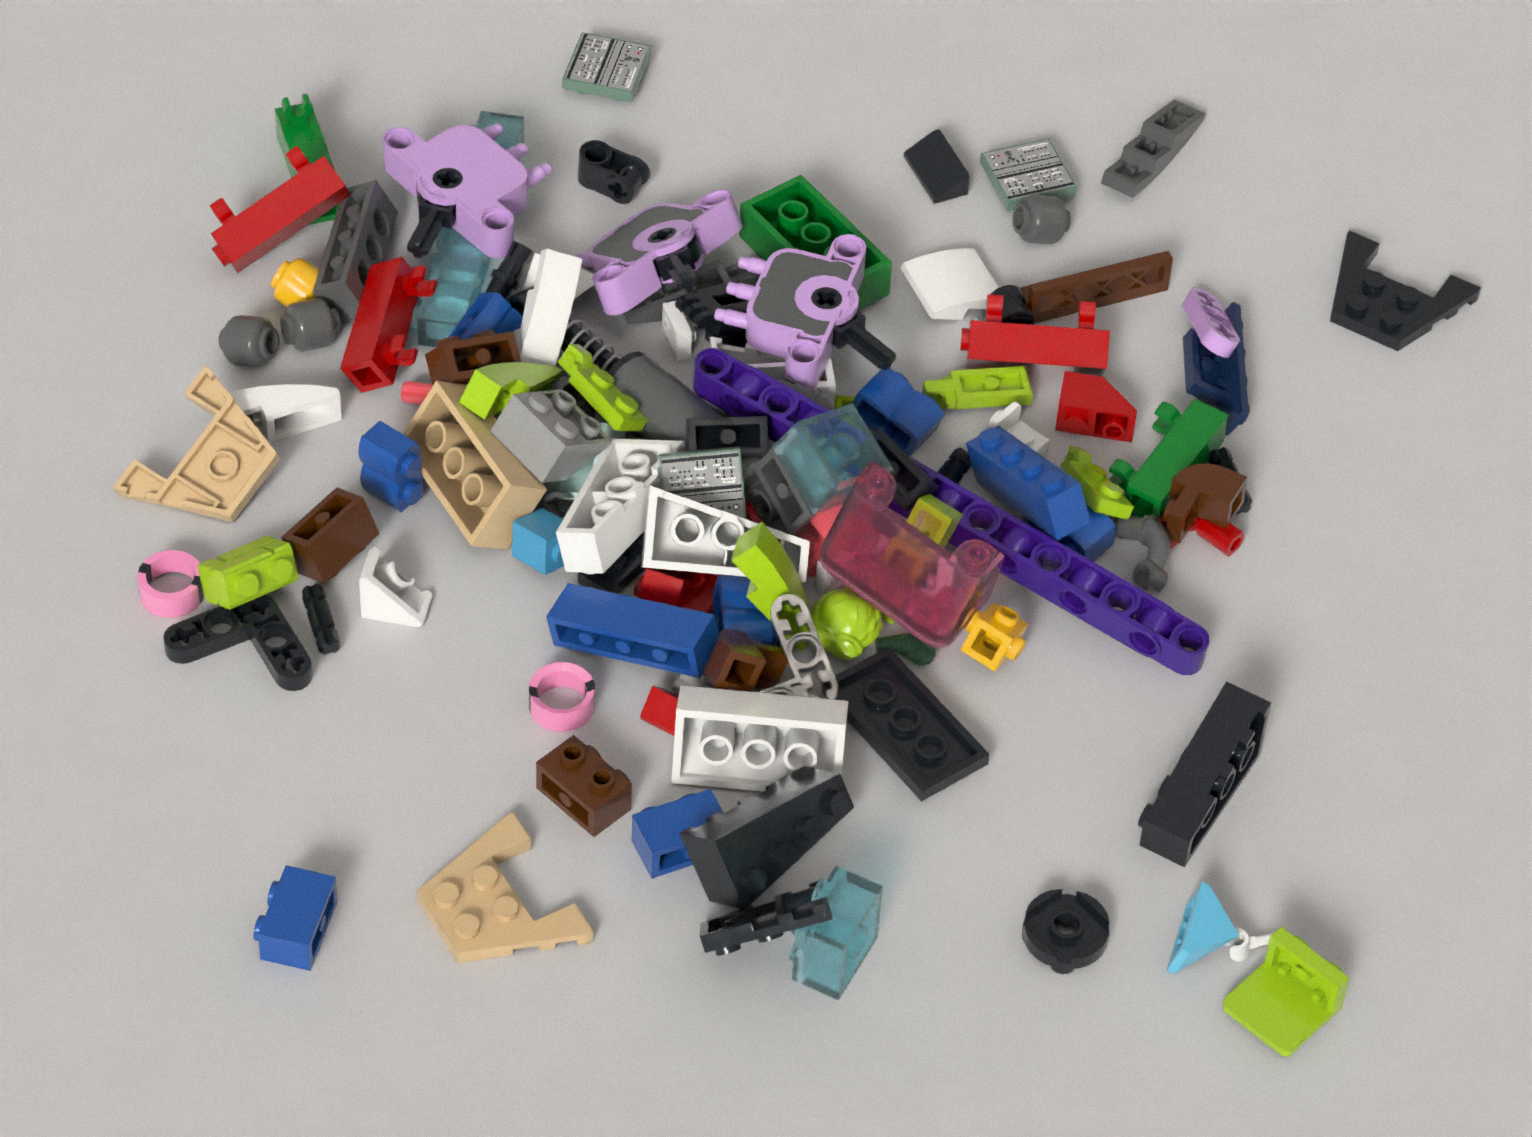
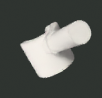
(1241, 952)

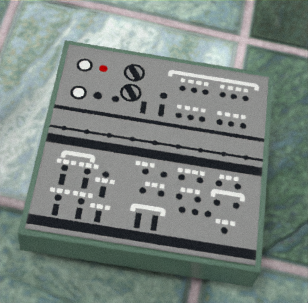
(606, 67)
(1026, 171)
(706, 477)

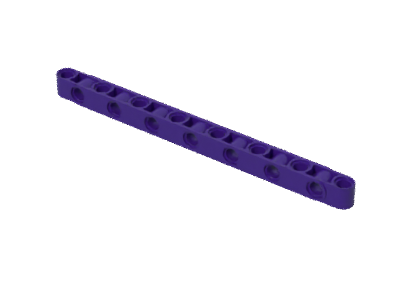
(1074, 583)

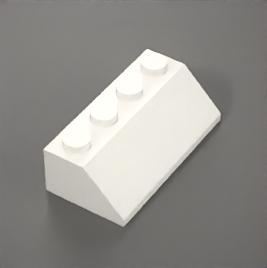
(753, 737)

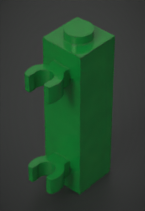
(299, 127)
(1186, 443)

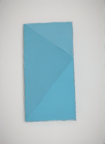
(1201, 930)

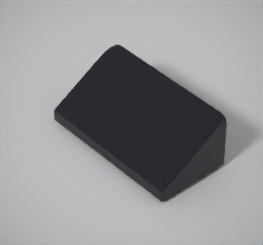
(938, 167)
(726, 432)
(910, 478)

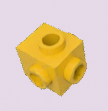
(995, 636)

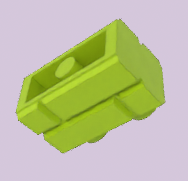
(248, 572)

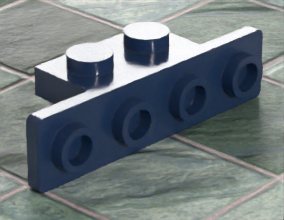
(1218, 378)

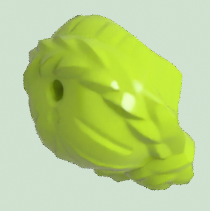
(845, 623)

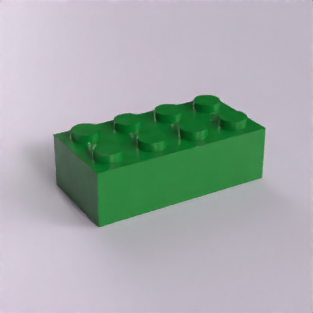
(803, 219)

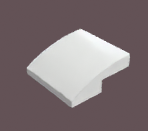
(950, 282)

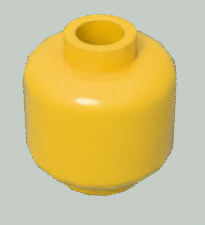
(294, 281)

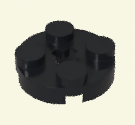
(1062, 950)

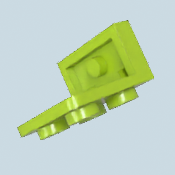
(1288, 994)

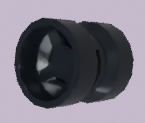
(1014, 305)

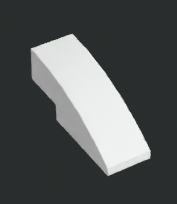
(289, 408)

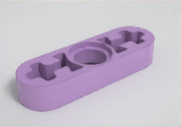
(1211, 322)

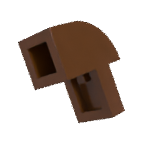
(1204, 493)
(744, 663)

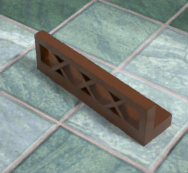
(1100, 285)

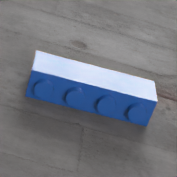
(1028, 482)
(632, 629)

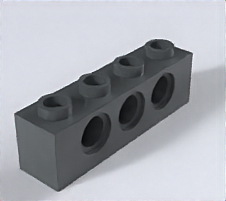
(355, 243)

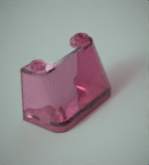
(904, 569)

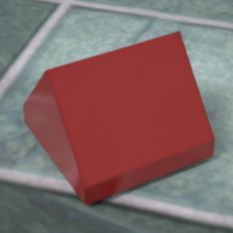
(663, 587)
(660, 709)

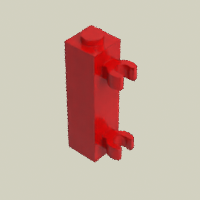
(278, 214)
(383, 324)
(1036, 343)

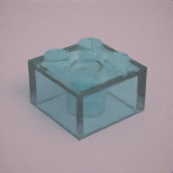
(828, 455)
(832, 951)

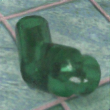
(908, 647)

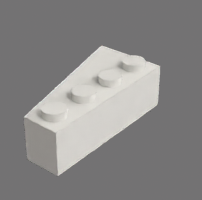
(612, 504)
(702, 538)

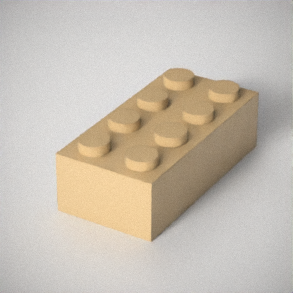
(471, 469)

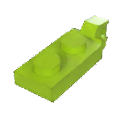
(981, 388)
(598, 389)
(1097, 489)

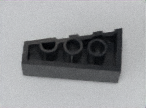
(1206, 775)
(762, 837)

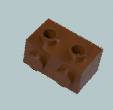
(457, 359)
(331, 535)
(584, 785)

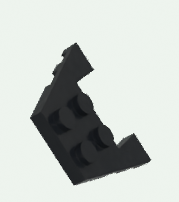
(1388, 309)
(764, 921)

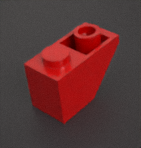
(1094, 408)

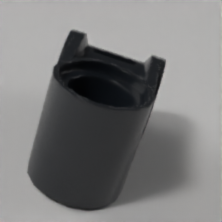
(608, 171)

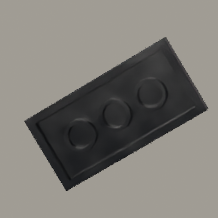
(907, 724)

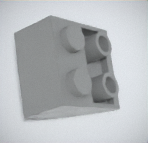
(549, 434)

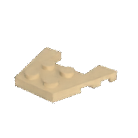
(220, 467)
(481, 912)

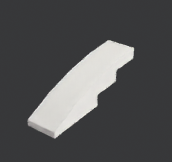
(548, 308)

